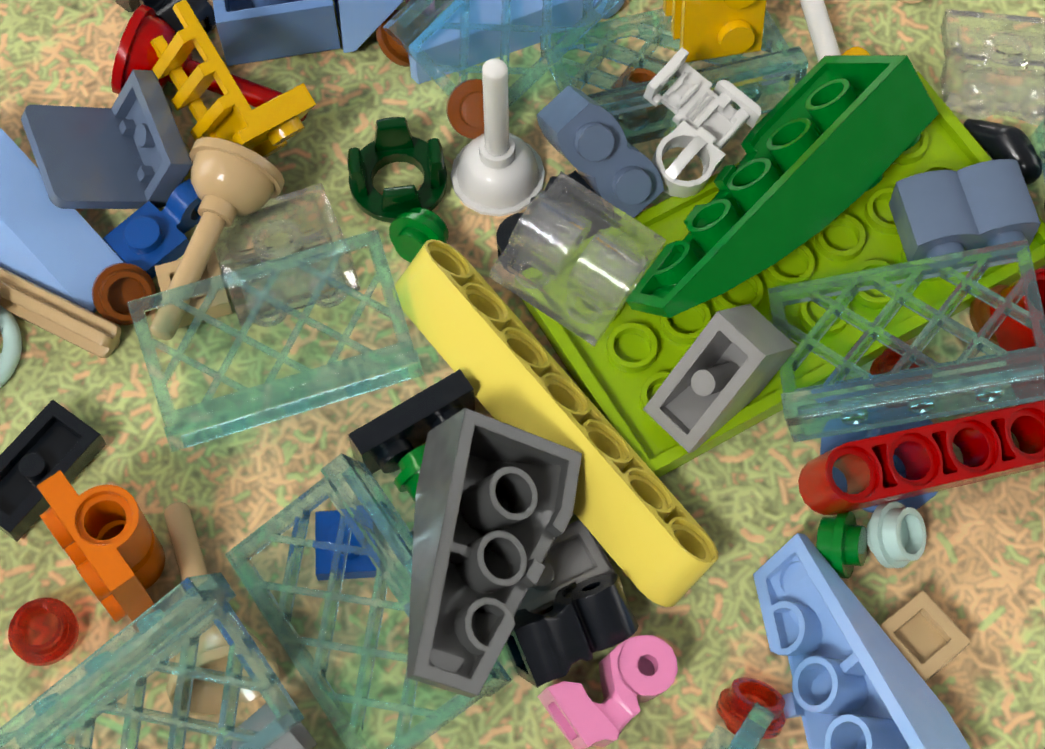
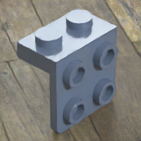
(110, 154)

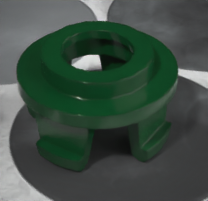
(396, 144)

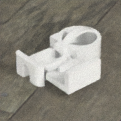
(705, 124)

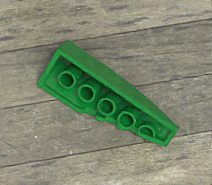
(798, 174)

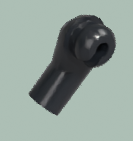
(1007, 143)

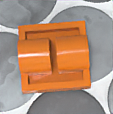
(106, 542)

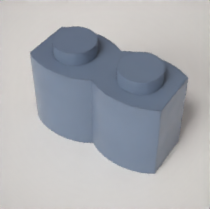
(599, 151)
(963, 209)

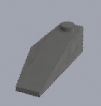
(481, 530)

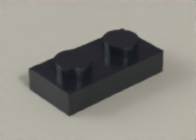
(406, 426)
(47, 445)

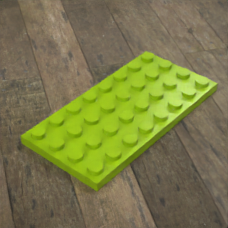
(645, 347)

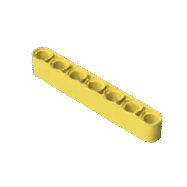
(525, 387)

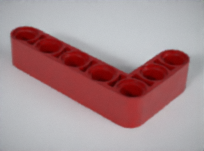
(929, 449)

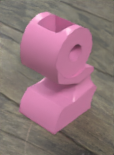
(628, 676)

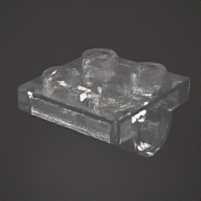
(576, 257)

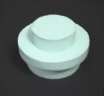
(896, 534)

